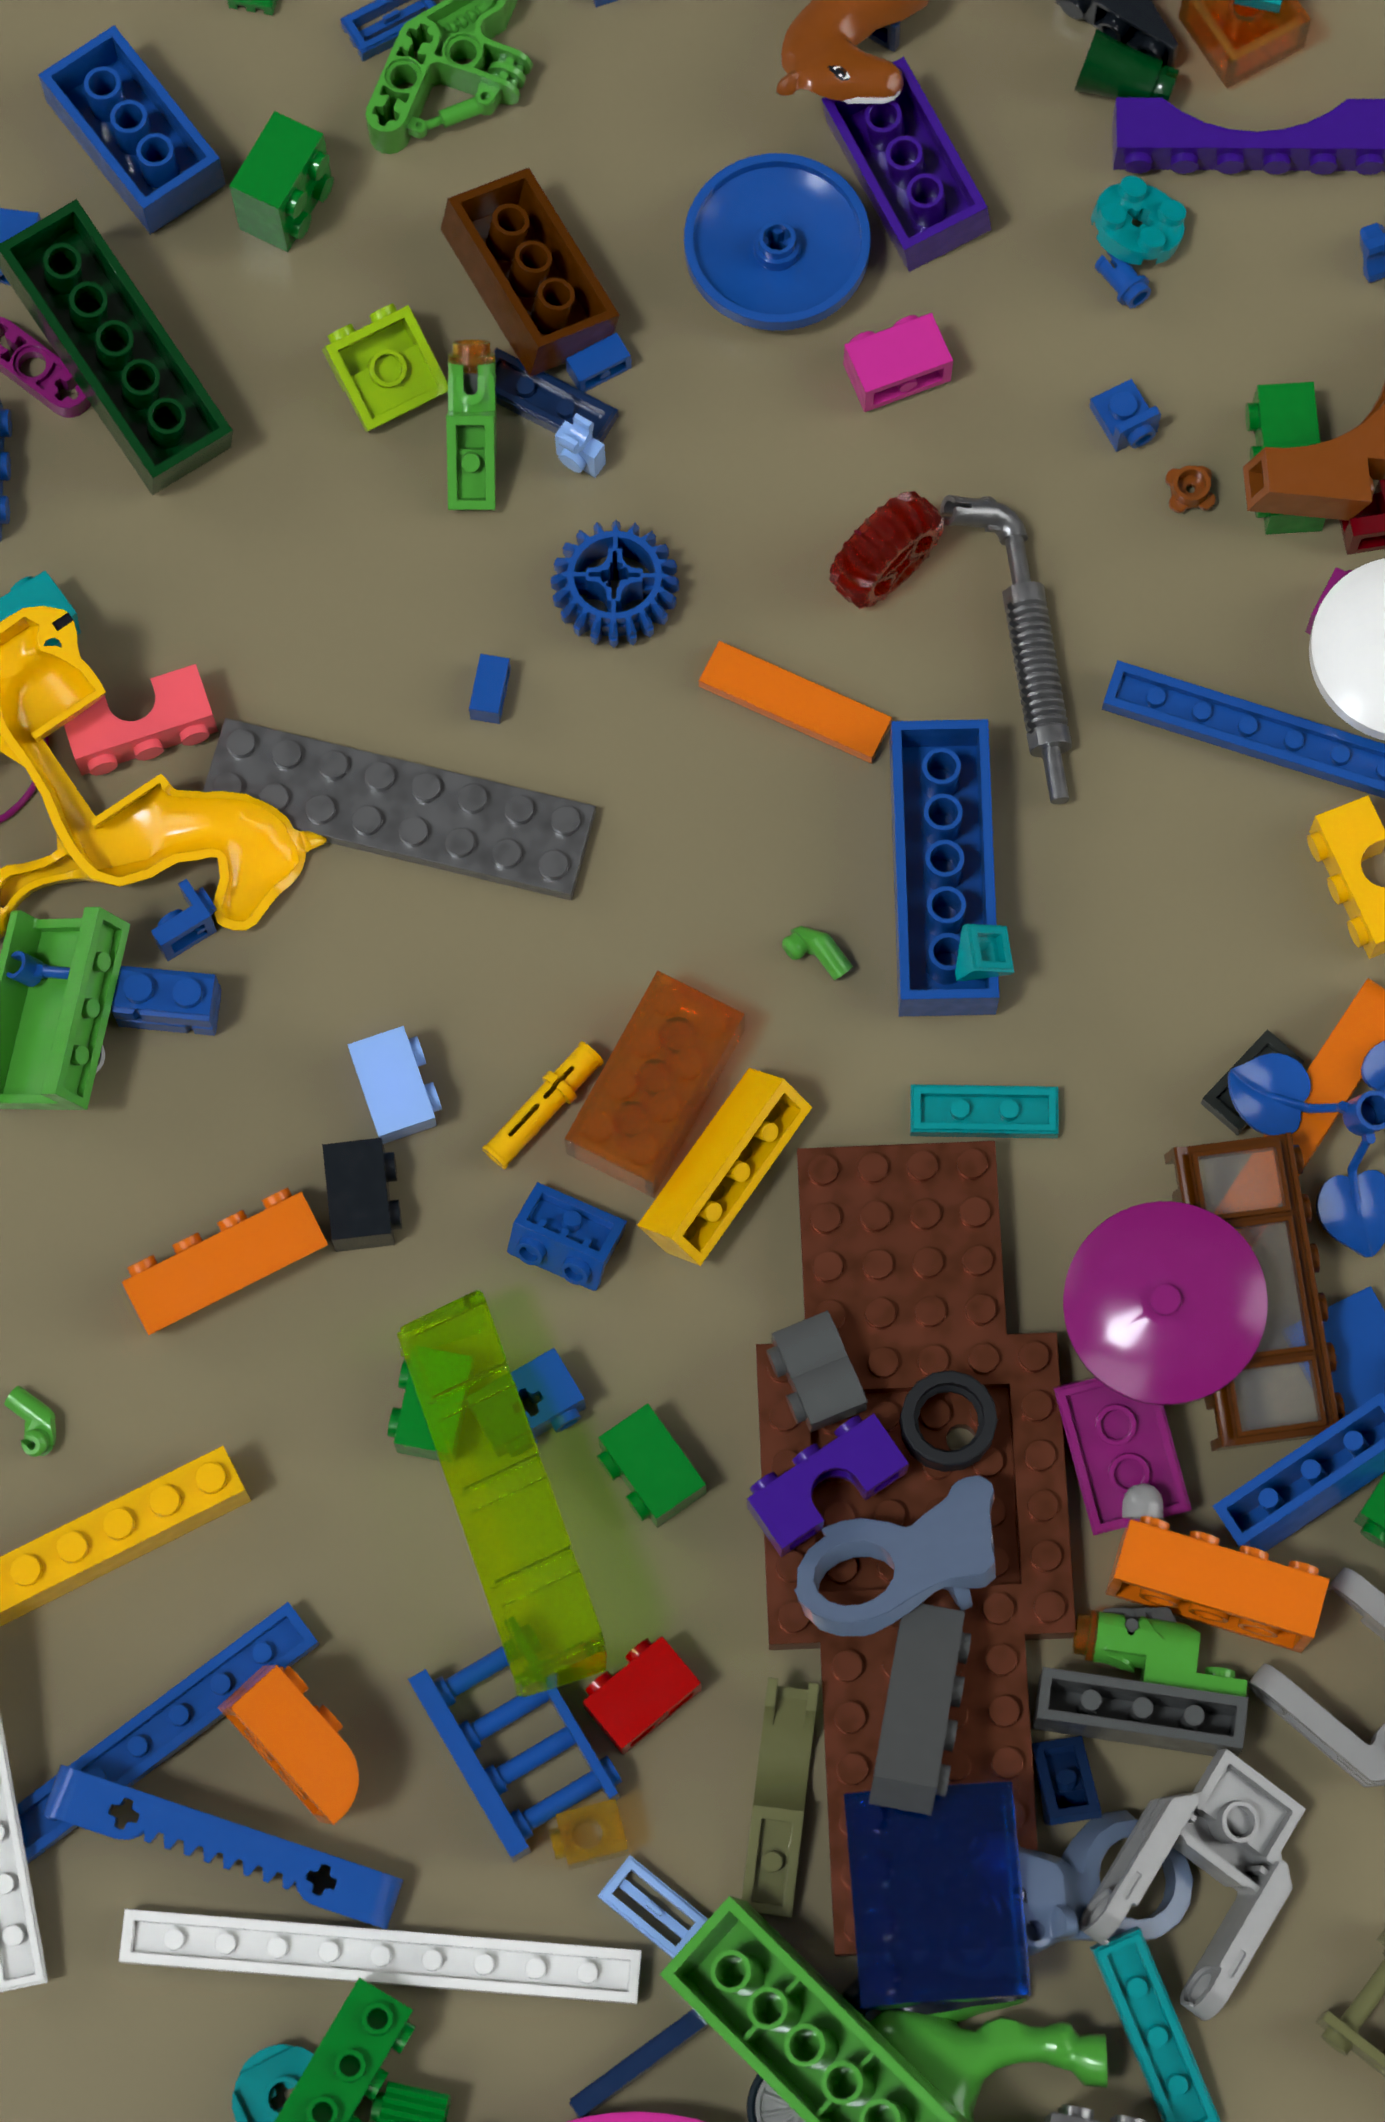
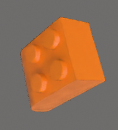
(296, 1740)

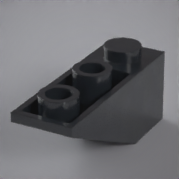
(1128, 22)

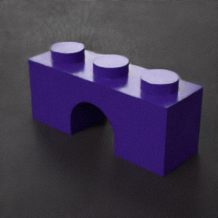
(859, 1454)

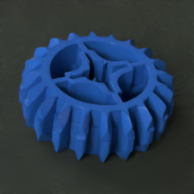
(633, 584)

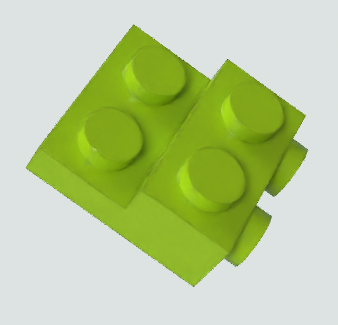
(385, 366)

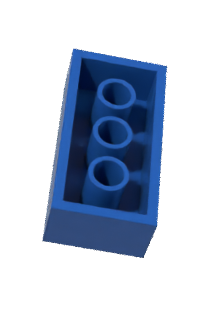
(132, 129)

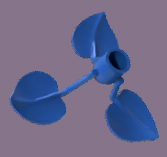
(1270, 1099)

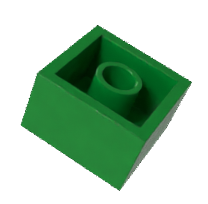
(282, 182)

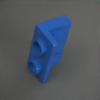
(565, 1236)

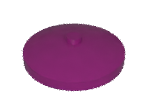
(1165, 1303)

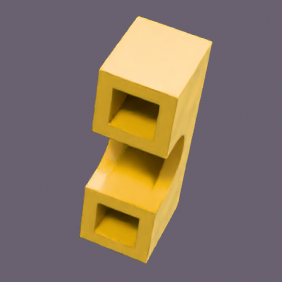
(1343, 841)

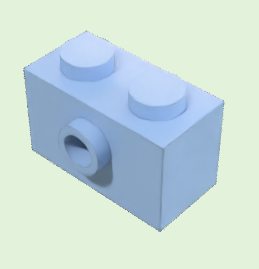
(393, 1084)

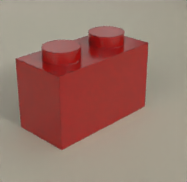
(640, 1693)

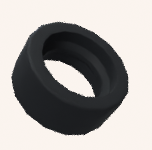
(941, 1383)

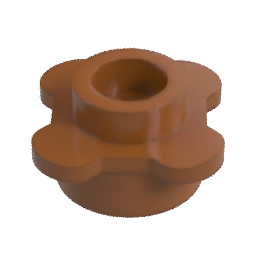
(1194, 476)

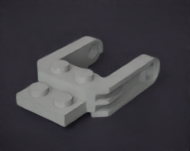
(1309, 1718)
(1235, 1834)

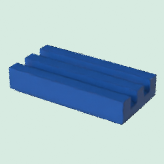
(383, 33)

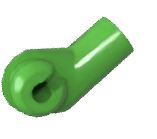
(38, 1422)

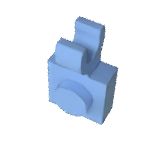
(578, 448)

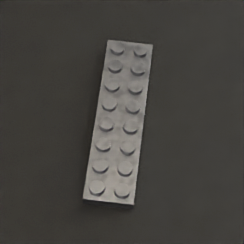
(408, 808)

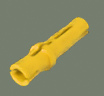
(557, 1089)

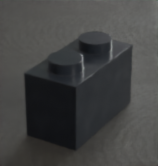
(360, 1195)

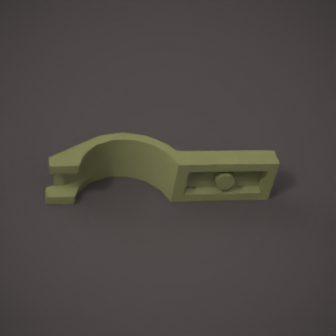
(779, 1798)

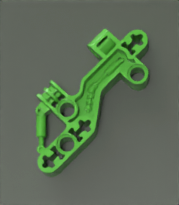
(441, 38)

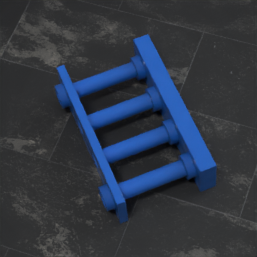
(491, 1782)

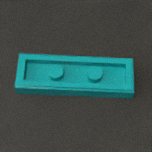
(984, 1111)

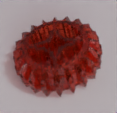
(886, 549)

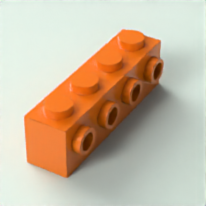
(224, 1262)

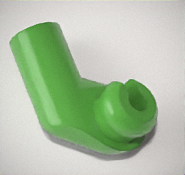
(818, 944)

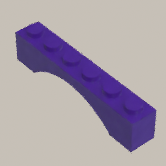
(1161, 137)

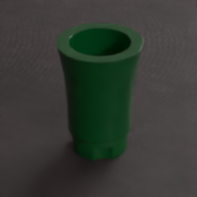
(1121, 71)

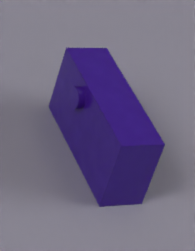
(910, 172)

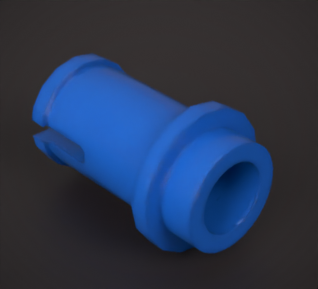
(1130, 286)

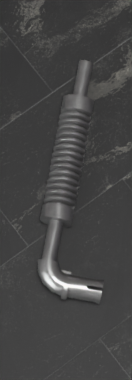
(1029, 635)

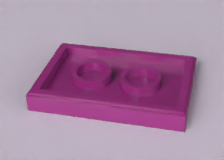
(1117, 1447)

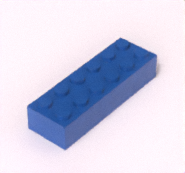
(941, 861)

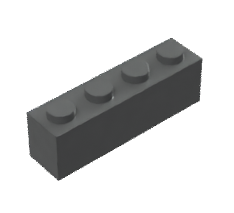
(918, 1708)
(1139, 1712)

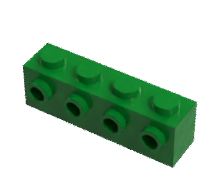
(350, 2058)

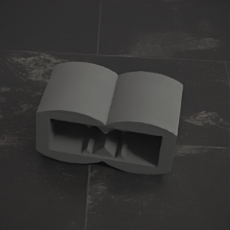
(817, 1371)

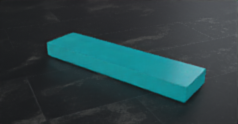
(1153, 2029)

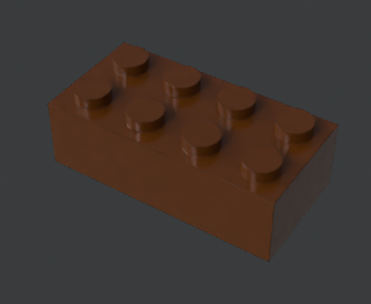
(528, 270)

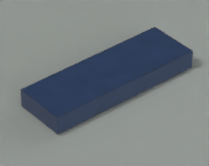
(547, 399)
(638, 2063)

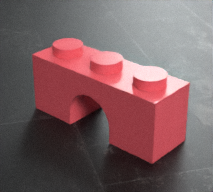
(178, 717)

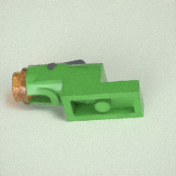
(471, 426)
(1155, 1644)

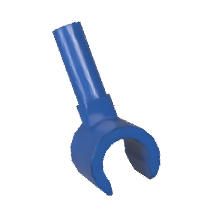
(33, 970)

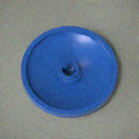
(777, 241)

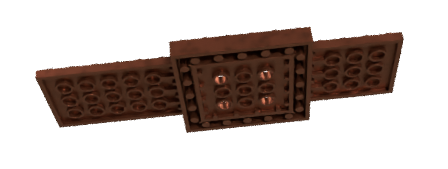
(913, 1278)

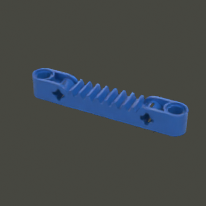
(89, 1802)

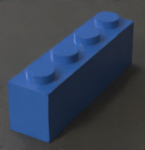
(1308, 1479)

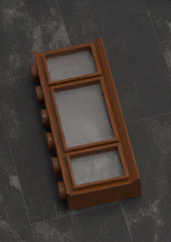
(1288, 1382)

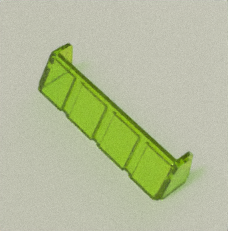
(502, 1496)

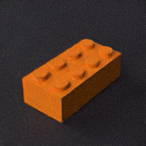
(1218, 1584)

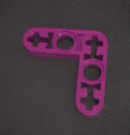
(47, 384)

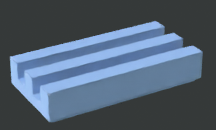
(642, 1926)

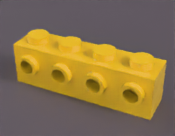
(724, 1166)

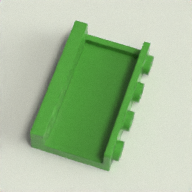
(58, 1027)

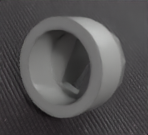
(1142, 1501)

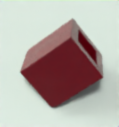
(1367, 528)

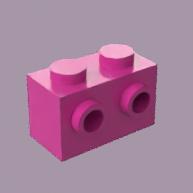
(897, 361)

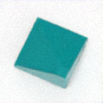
(983, 952)

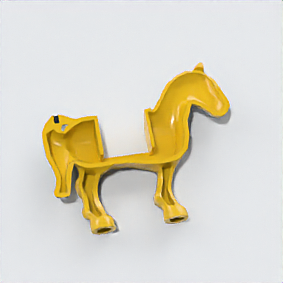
(149, 827)

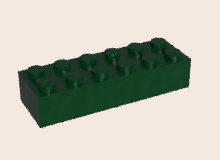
(114, 347)

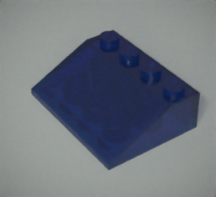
(938, 1899)

